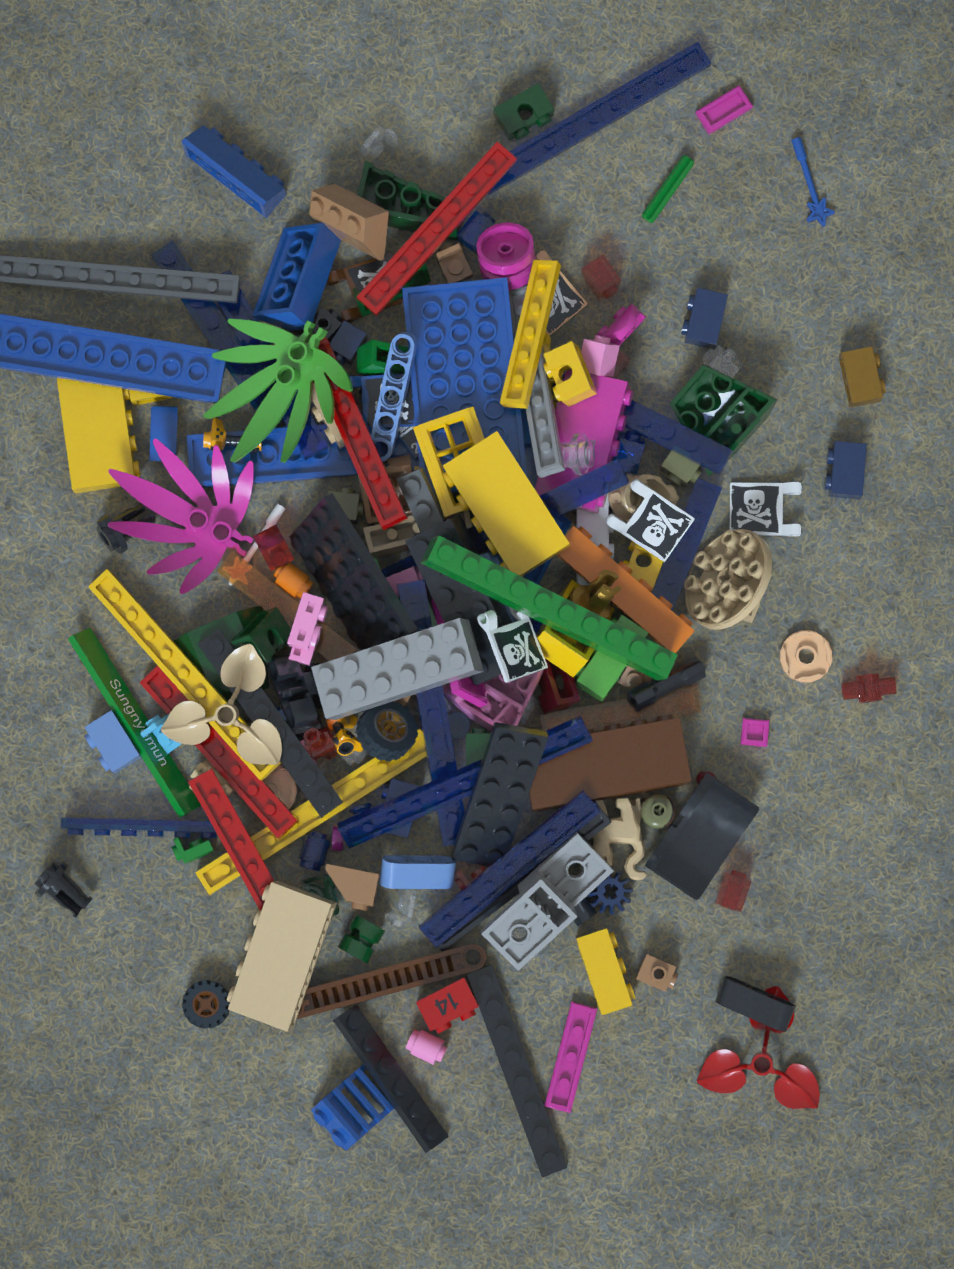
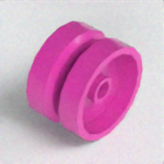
(506, 252)

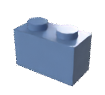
(112, 742)

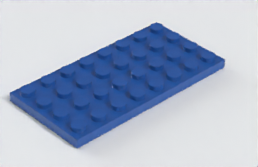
(462, 361)

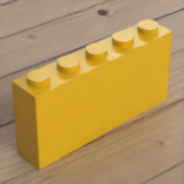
(96, 434)
(505, 505)

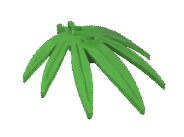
(296, 367)

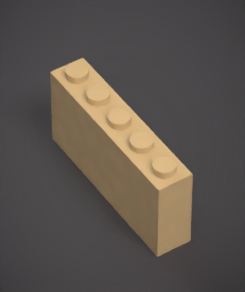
(281, 955)

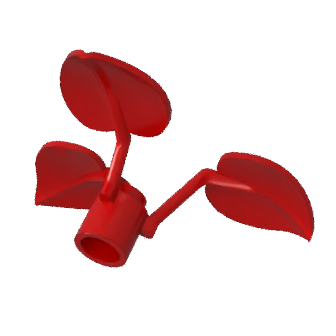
(724, 1074)

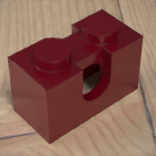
(552, 697)

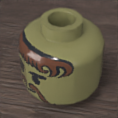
(647, 811)

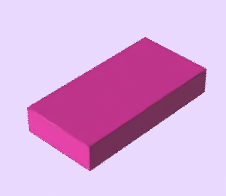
(724, 109)

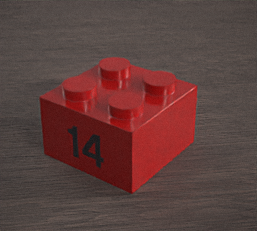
(448, 1004)

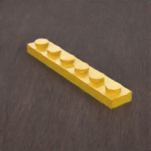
(530, 334)

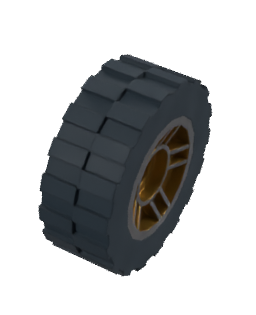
(390, 718)

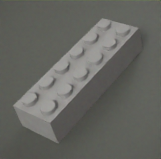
(397, 669)

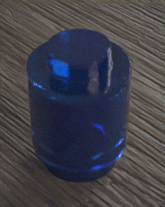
(314, 851)

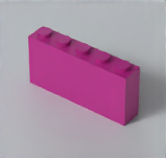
(601, 420)

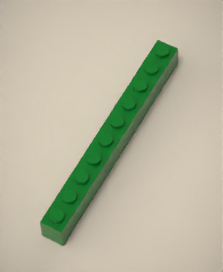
(549, 608)

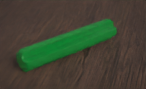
(667, 189)

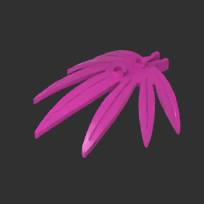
(206, 525)

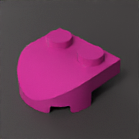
(625, 323)

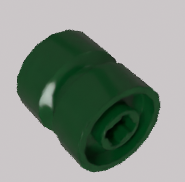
(361, 938)

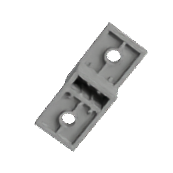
(547, 901)

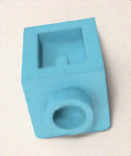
(154, 725)

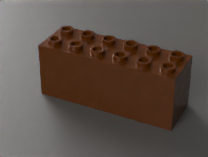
(615, 764)

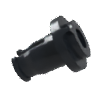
(116, 540)
(62, 888)

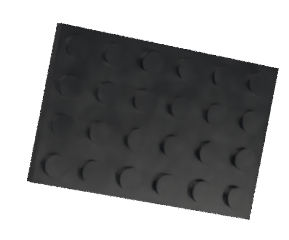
(350, 576)

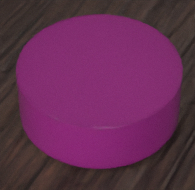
(337, 839)

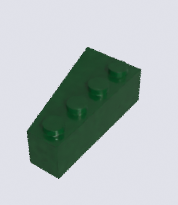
(404, 200)

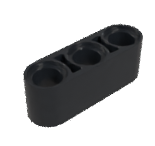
(755, 1003)

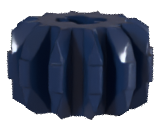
(619, 894)

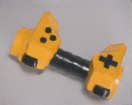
(218, 437)
(344, 740)

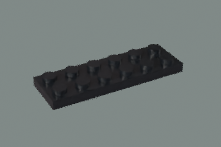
(499, 794)

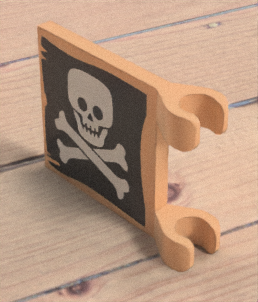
(566, 300)

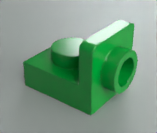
(197, 850)

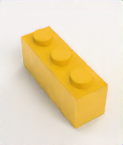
(605, 971)

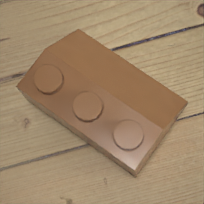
(351, 218)

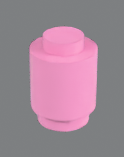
(426, 1046)

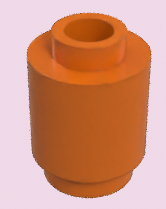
(293, 580)

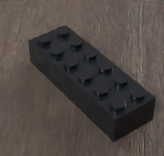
(456, 599)

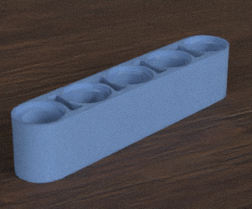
(400, 385)

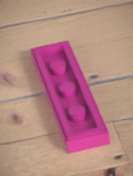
(570, 1057)

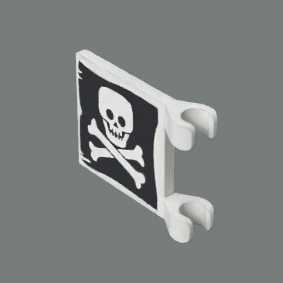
(760, 508)
(655, 523)
(513, 645)

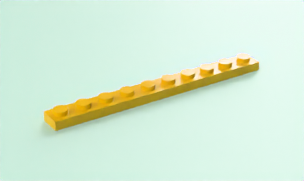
(169, 658)
(350, 790)

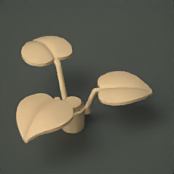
(260, 742)

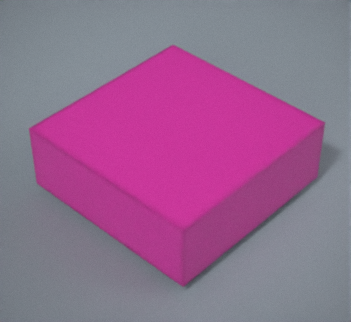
(754, 732)

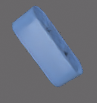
(417, 872)

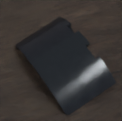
(702, 836)

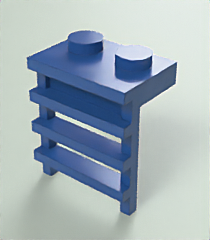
(342, 1118)

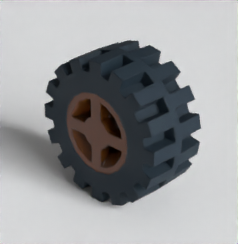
(199, 998)

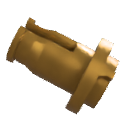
(598, 594)

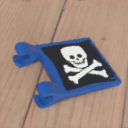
(370, 395)

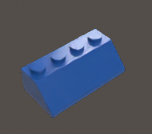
(234, 170)
(297, 276)

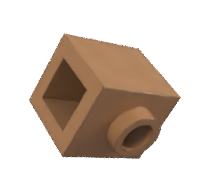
(657, 973)

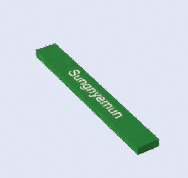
(133, 722)

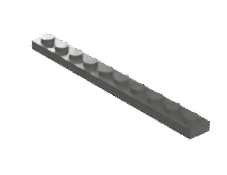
(119, 279)

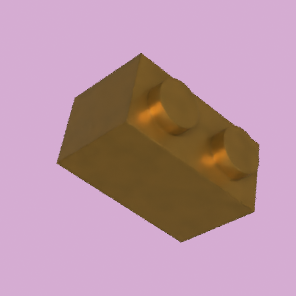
(861, 376)

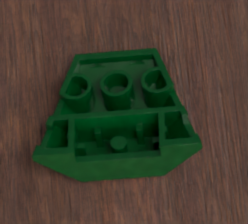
(721, 408)
(230, 626)

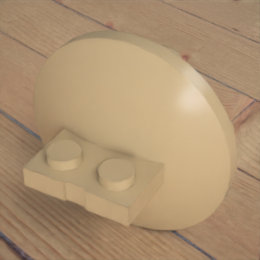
(732, 582)

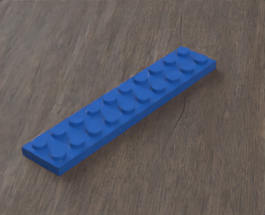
(110, 359)
(267, 465)

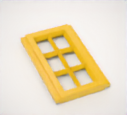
(431, 456)

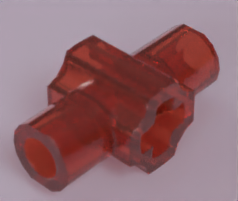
(868, 688)
(320, 743)

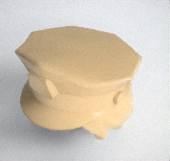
(626, 501)

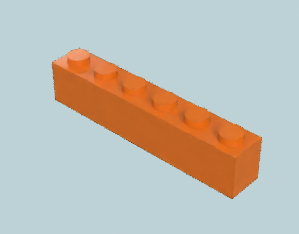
(634, 597)

